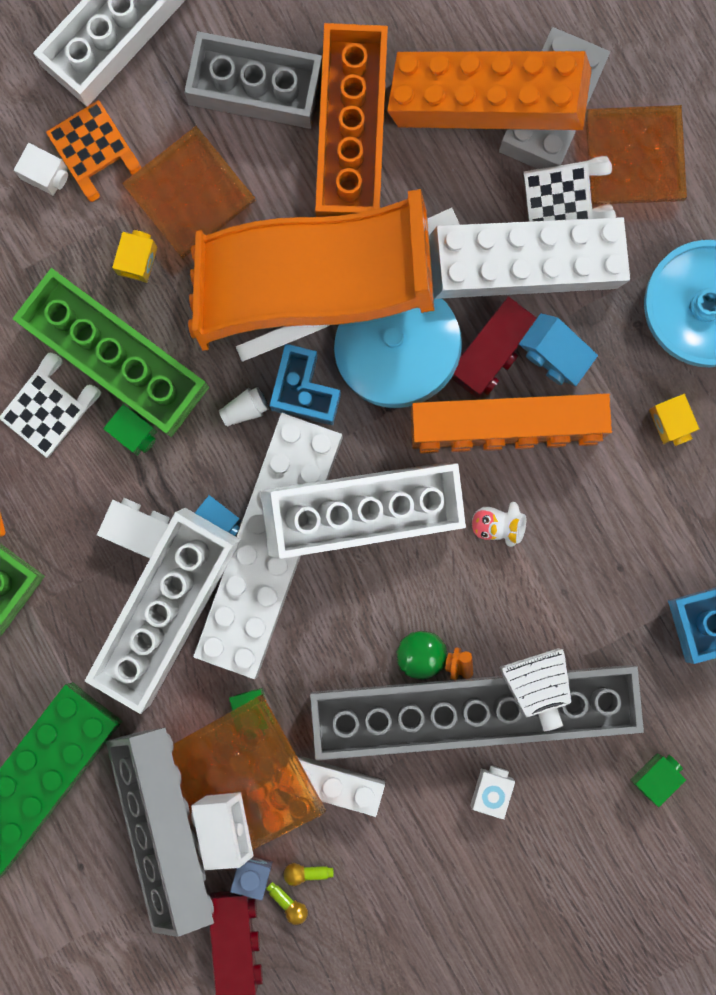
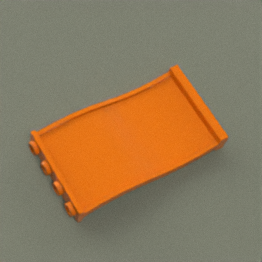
(311, 271)

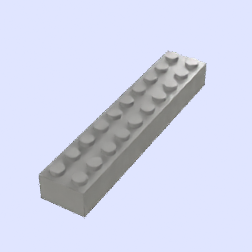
(468, 714)

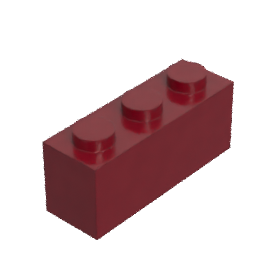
(493, 348)
(235, 944)

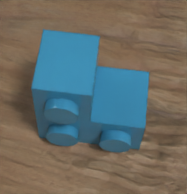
(295, 392)

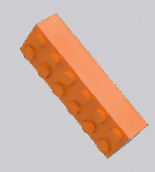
(490, 90)
(351, 119)
(510, 421)

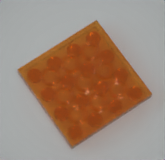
(253, 757)

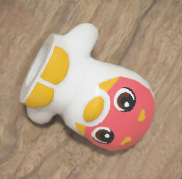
(495, 525)

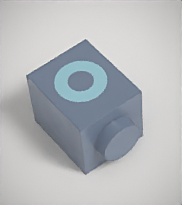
(252, 878)

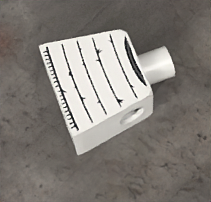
(540, 686)

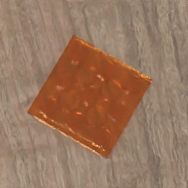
(643, 151)
(189, 191)

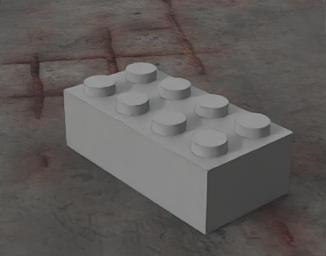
(253, 80)
(549, 147)

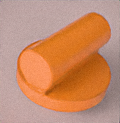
(459, 664)

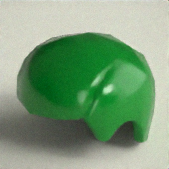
(421, 655)

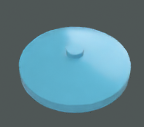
(683, 303)
(400, 355)

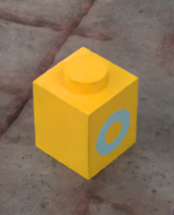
(135, 256)
(674, 420)

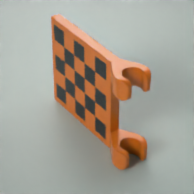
(90, 144)

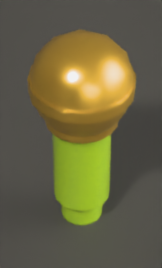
(296, 874)
(295, 911)

